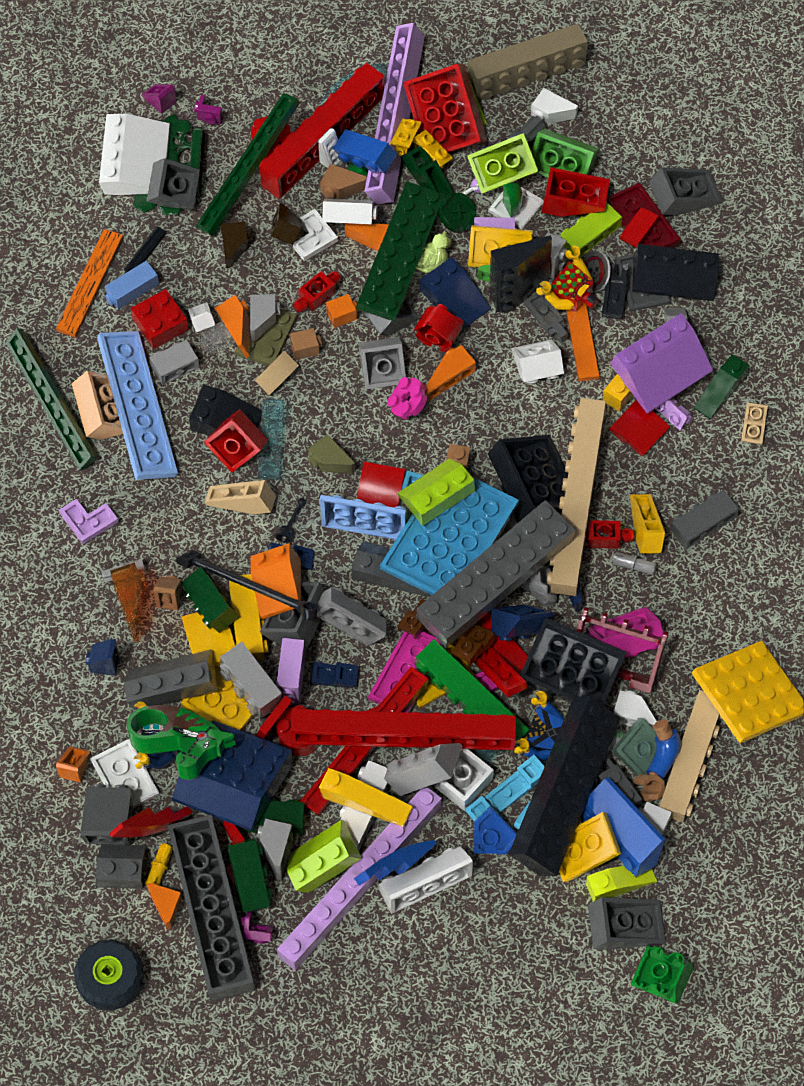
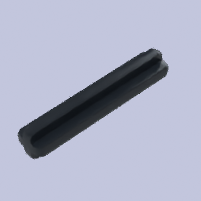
(146, 249)

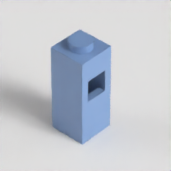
(131, 285)

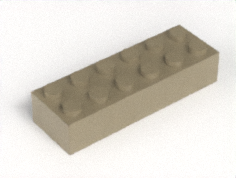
(528, 62)

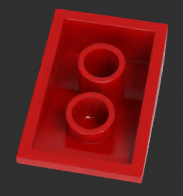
(574, 193)

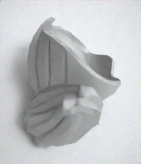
(539, 588)

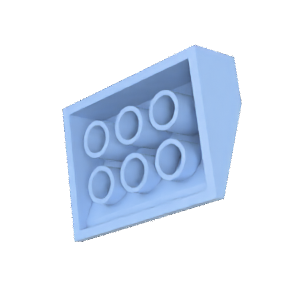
(362, 516)

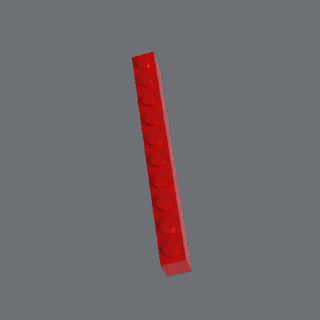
(402, 729)

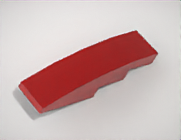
(148, 823)

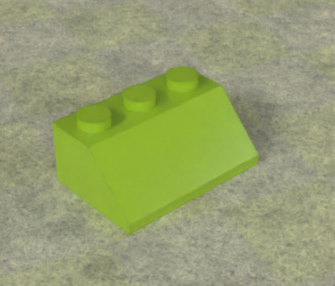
(437, 491)
(322, 858)

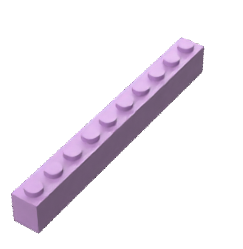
(395, 105)
(346, 890)

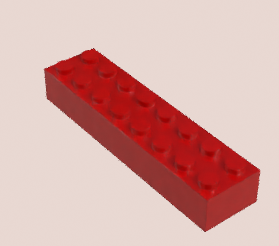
(340, 112)

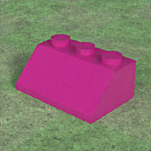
(625, 642)

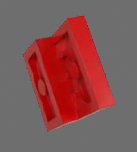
(639, 428)
(380, 484)

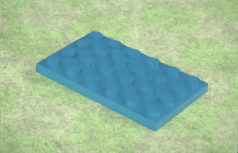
(447, 544)

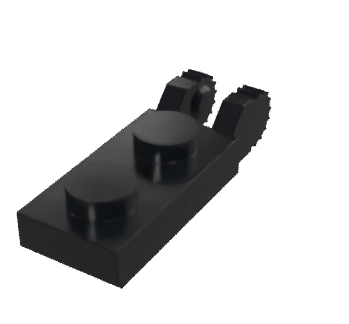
(615, 293)

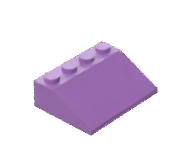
(662, 363)

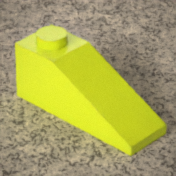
(616, 882)

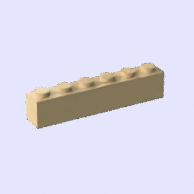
(690, 759)

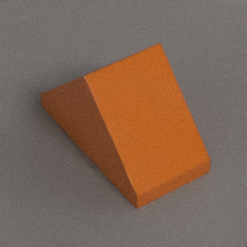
(73, 764)
(166, 901)

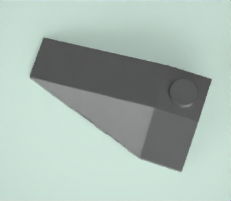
(367, 569)

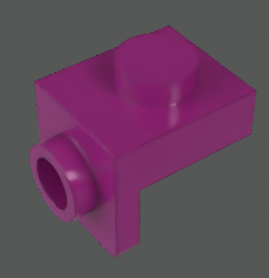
(207, 113)
(255, 932)

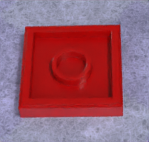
(270, 723)

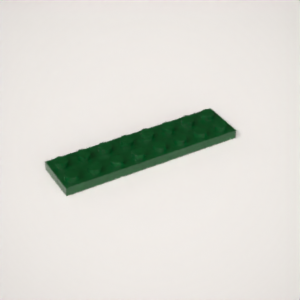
(400, 251)

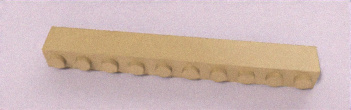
(578, 493)

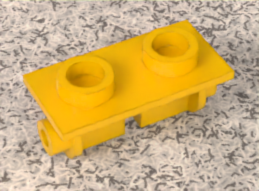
(405, 135)
(433, 148)

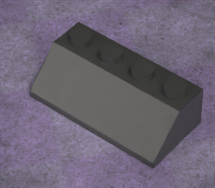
(171, 680)

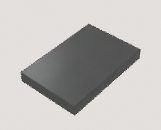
(638, 300)

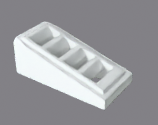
(326, 153)
(201, 317)

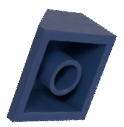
(518, 621)

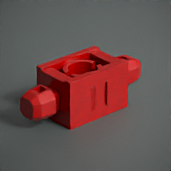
(319, 282)
(607, 527)

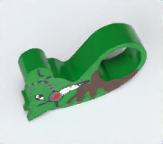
(182, 731)

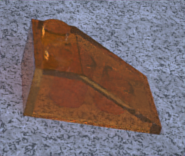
(130, 588)

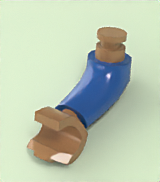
(667, 750)

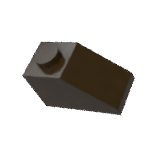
(286, 225)
(235, 241)

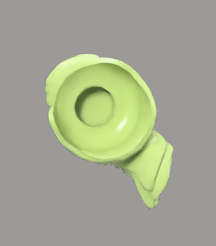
(434, 253)

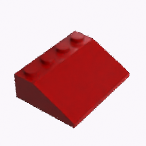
(446, 107)

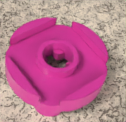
(398, 400)

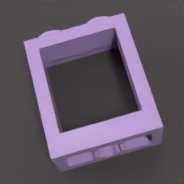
(291, 669)

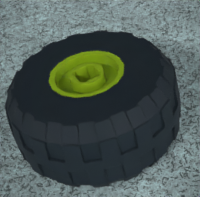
(108, 975)

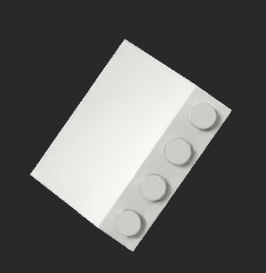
(130, 151)

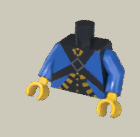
(542, 730)

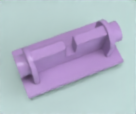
(676, 415)

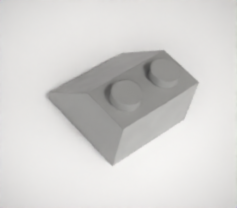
(382, 362)
(276, 843)

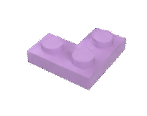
(87, 525)

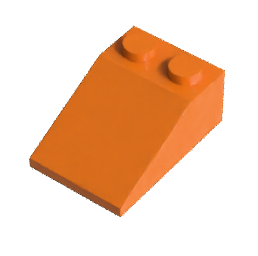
(279, 571)

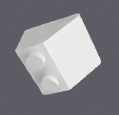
(538, 361)

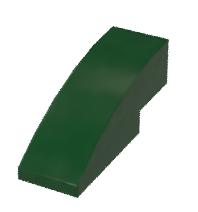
(426, 172)

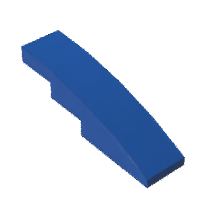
(398, 860)

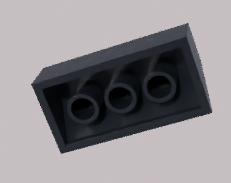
(675, 272)

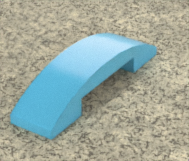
(510, 790)

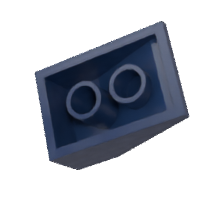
(455, 290)

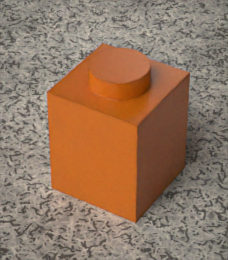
(341, 310)

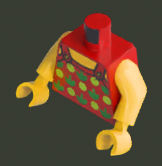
(571, 287)

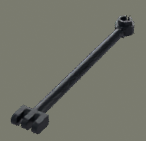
(307, 609)

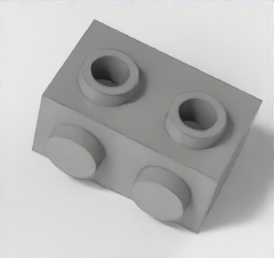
(557, 255)

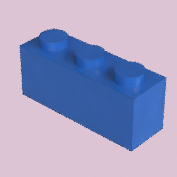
(364, 151)

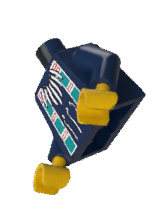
(154, 760)

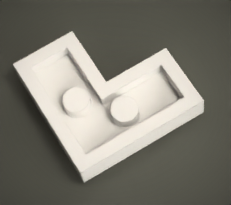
(318, 236)

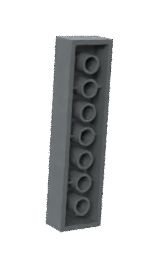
(495, 574)
(211, 908)

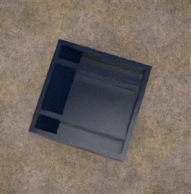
(238, 782)

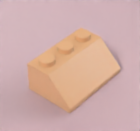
(96, 406)

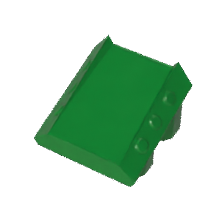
(662, 974)

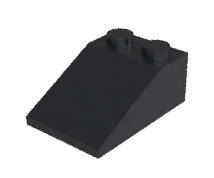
(217, 405)

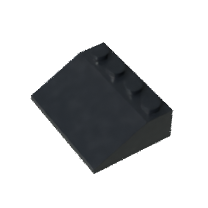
(518, 272)
(529, 471)
(571, 664)

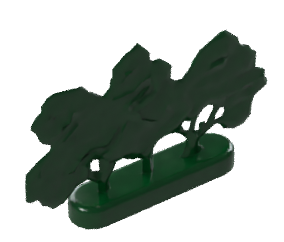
(196, 159)

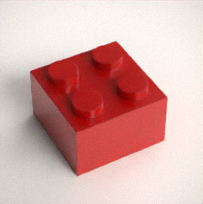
(159, 319)

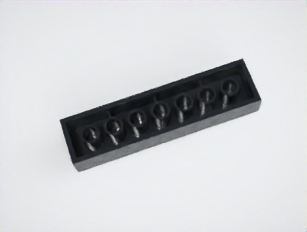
(564, 786)

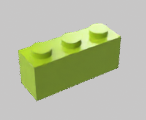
(592, 230)

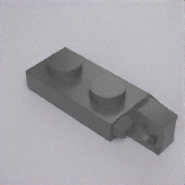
(547, 316)

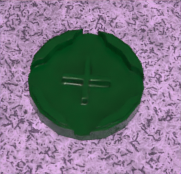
(457, 212)

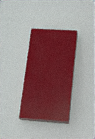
(628, 204)

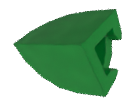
(512, 198)

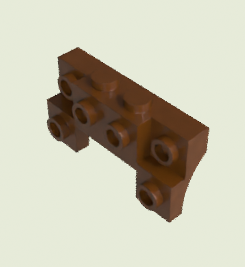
(467, 646)

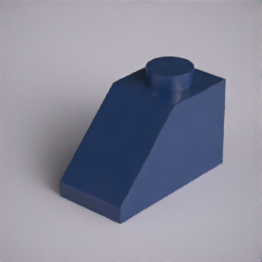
(103, 657)

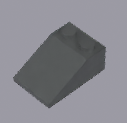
(684, 190)
(625, 923)

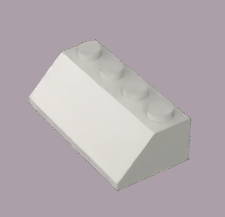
(426, 879)

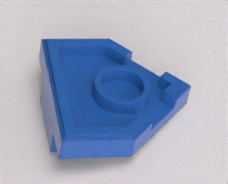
(492, 833)

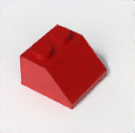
(236, 441)

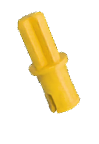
(159, 865)

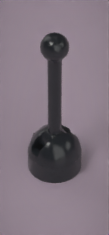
(286, 531)

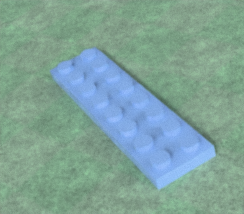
(137, 405)

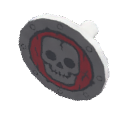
(599, 269)

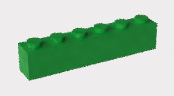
(461, 685)

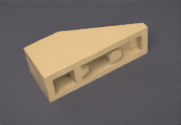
(244, 497)

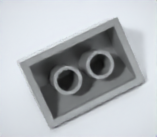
(351, 617)
(423, 768)

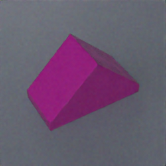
(161, 96)

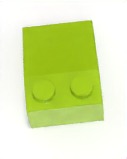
(503, 163)

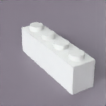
(359, 822)

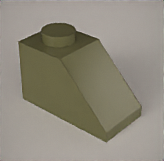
(330, 457)

